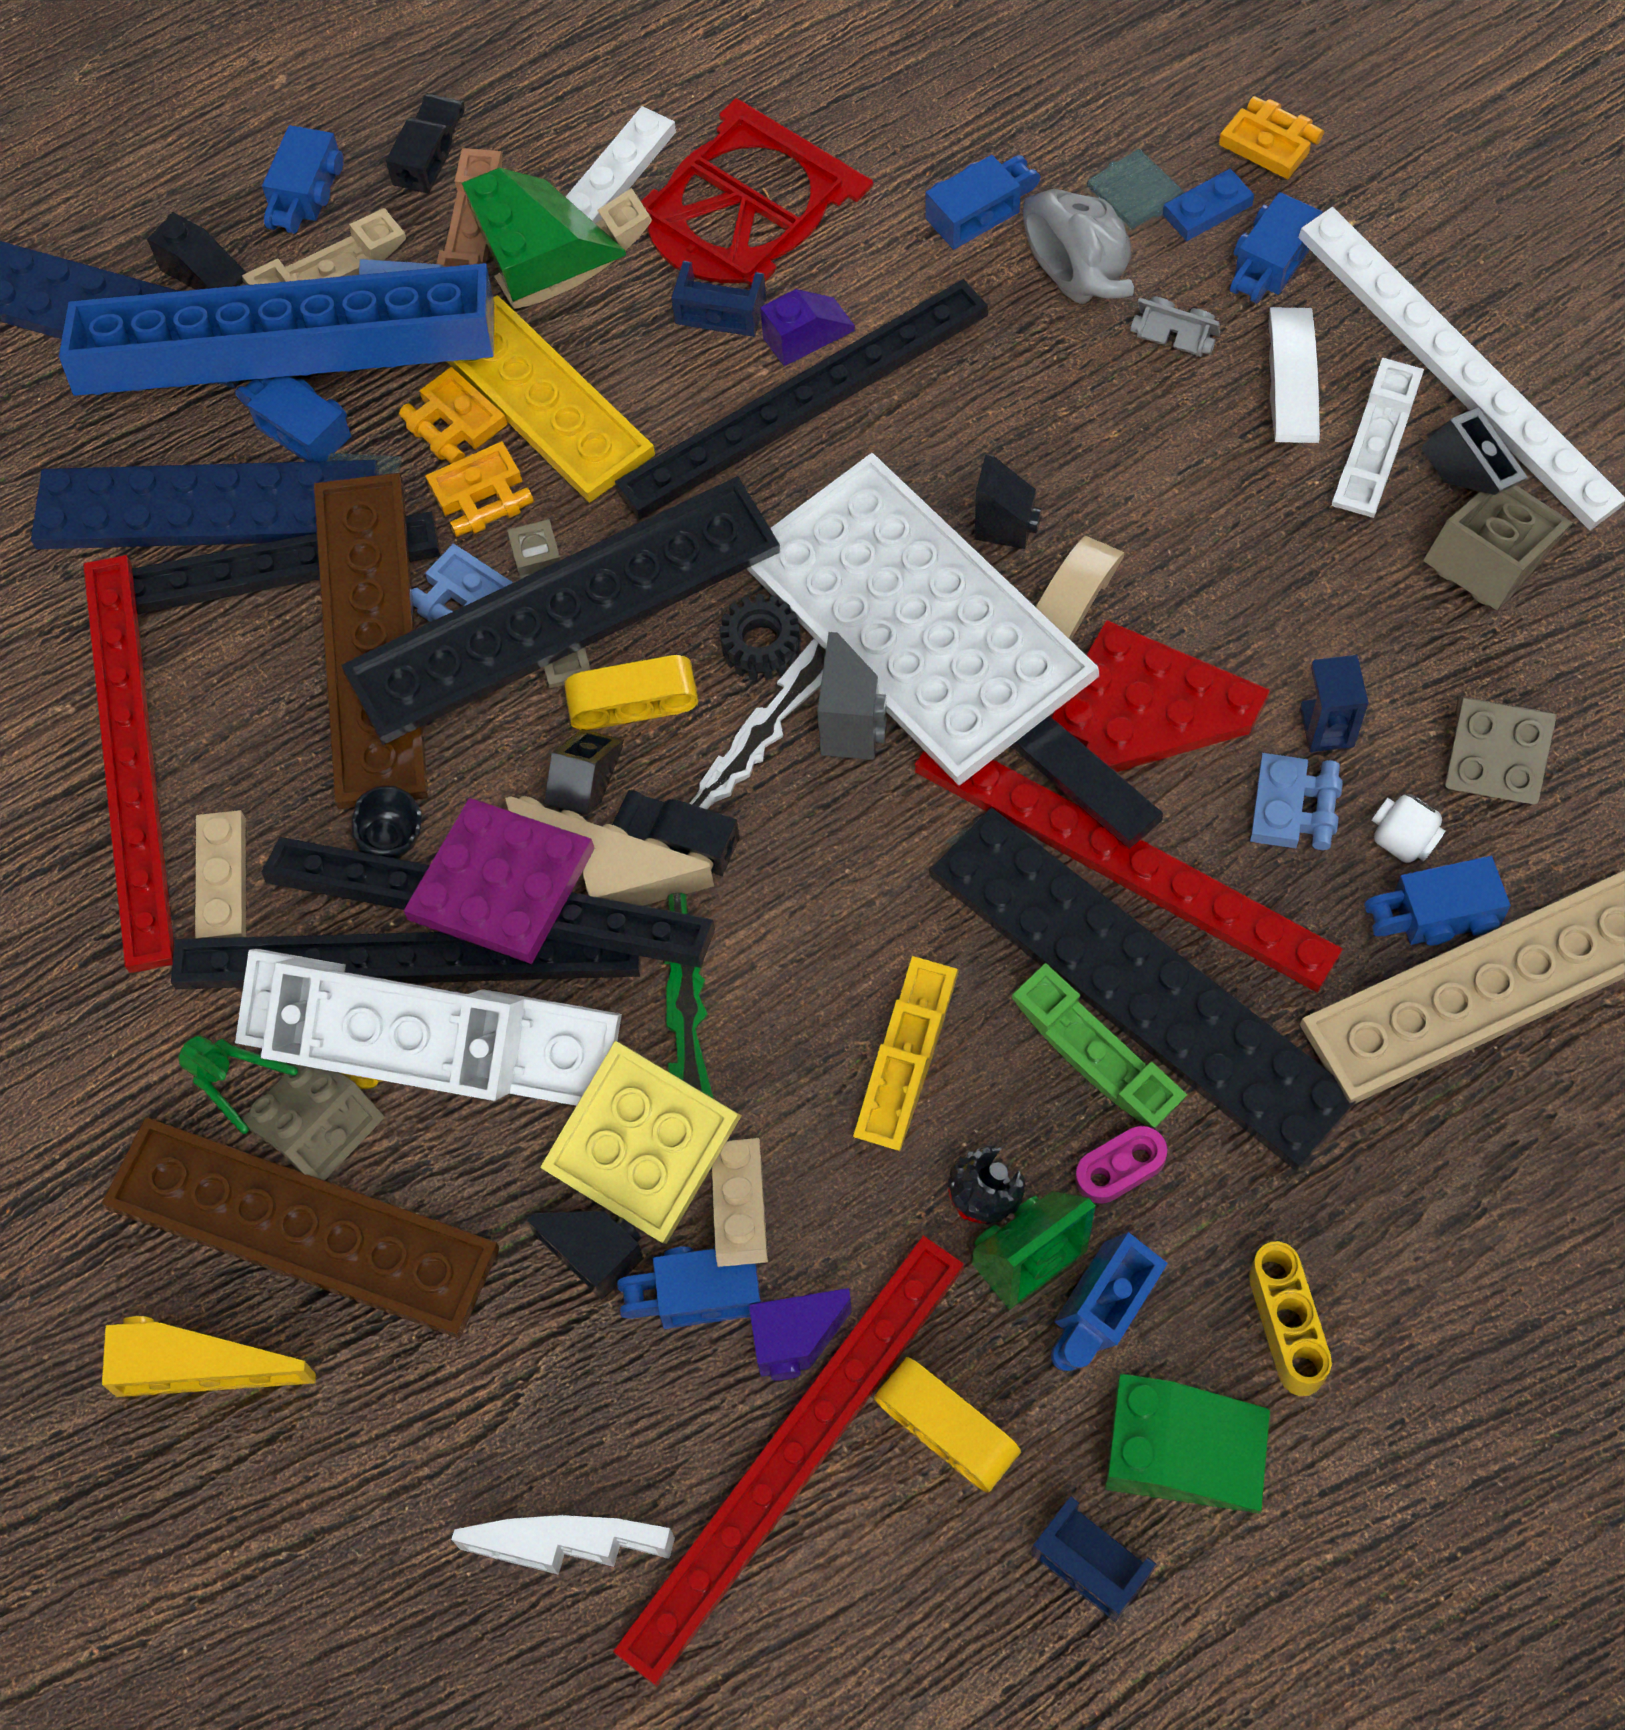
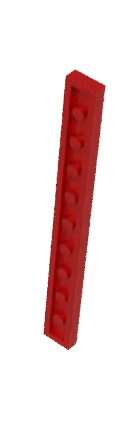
(129, 765)
(1146, 871)
(788, 1462)

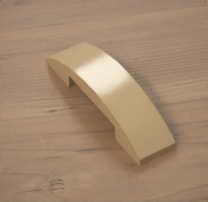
(622, 220)
(370, 239)
(1078, 583)

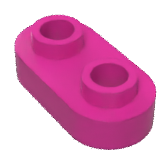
(1119, 1166)

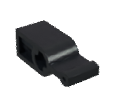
(424, 143)
(681, 827)

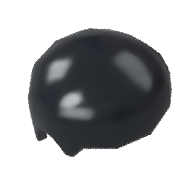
(386, 822)

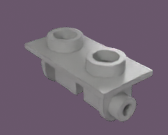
(1192, 328)

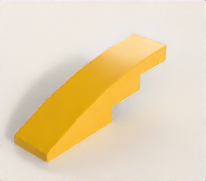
(906, 1053)

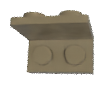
(1500, 750)
(314, 1119)

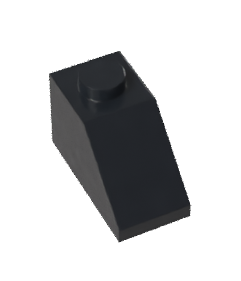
(193, 255)
(1473, 455)
(1004, 506)
(582, 771)
(590, 1246)

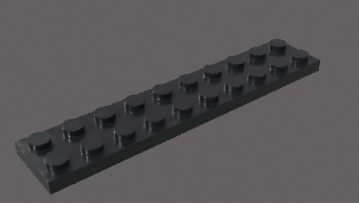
(559, 609)
(1145, 988)

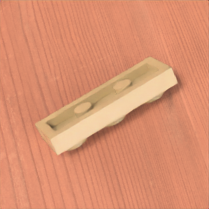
(220, 875)
(739, 1204)

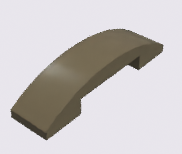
(534, 550)

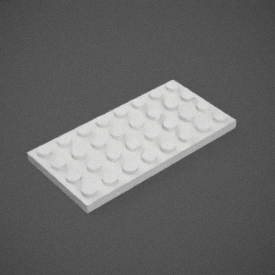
(940, 627)

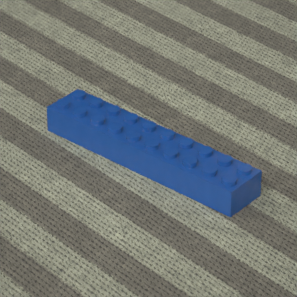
(278, 329)

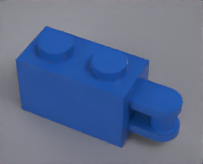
(300, 177)
(978, 198)
(1272, 248)
(296, 416)
(1442, 903)
(691, 1289)
(1105, 1300)

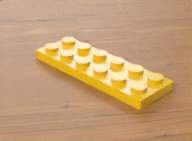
(555, 407)

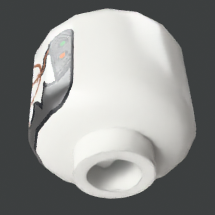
(1407, 828)

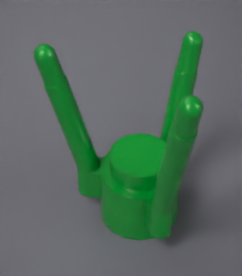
(210, 1063)

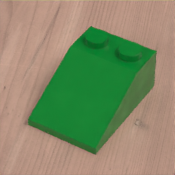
(1034, 1245)
(1187, 1445)

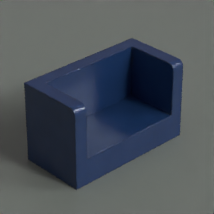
(716, 305)
(1340, 704)
(1091, 1561)

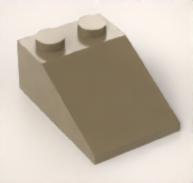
(1496, 543)

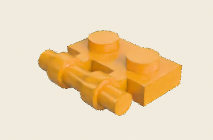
(1270, 136)
(462, 407)
(475, 479)

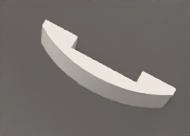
(1378, 438)

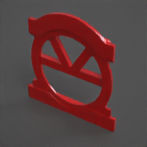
(745, 128)

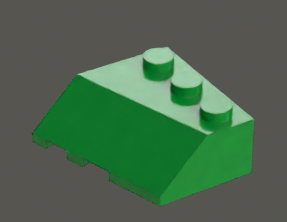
(535, 231)

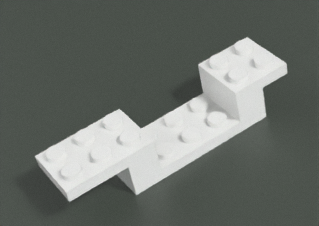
(418, 1034)

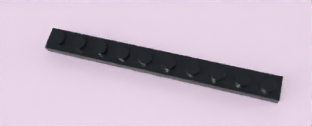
(800, 399)
(582, 920)
(395, 957)

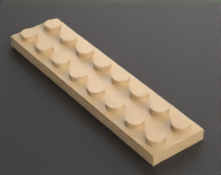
(1473, 992)

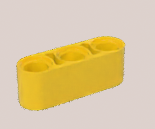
(631, 692)
(1286, 1342)
(947, 1424)

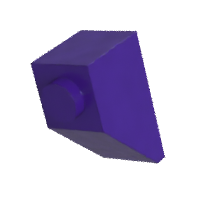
(802, 324)
(796, 1331)

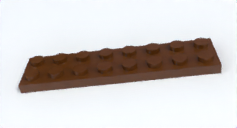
(364, 607)
(302, 1227)

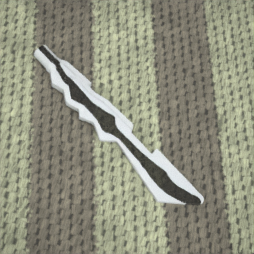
(762, 728)

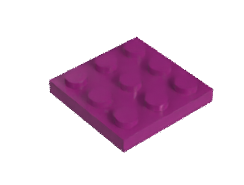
(500, 880)

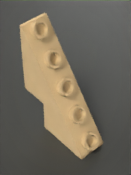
(623, 865)

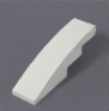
(1293, 375)
(545, 1540)

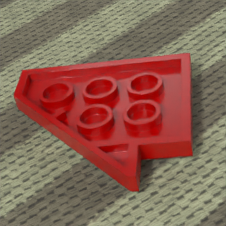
(1156, 702)

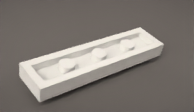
(622, 162)

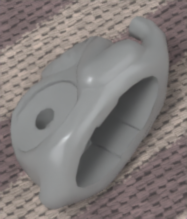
(1079, 244)

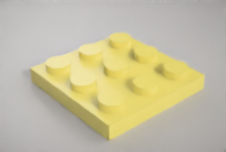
(640, 1142)

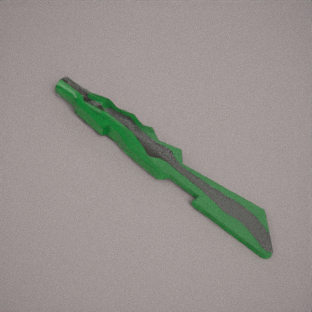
(685, 1014)

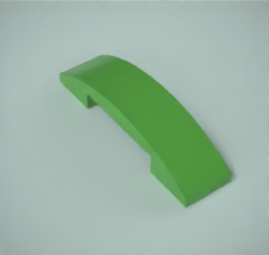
(1095, 1051)

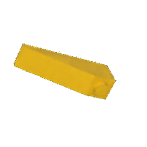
(166, 1359)

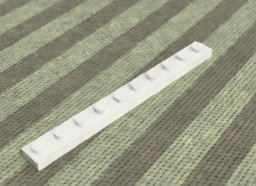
(1462, 368)

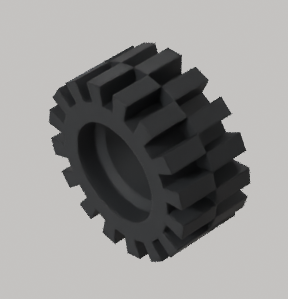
(754, 616)

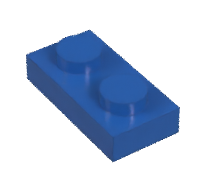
(1208, 204)

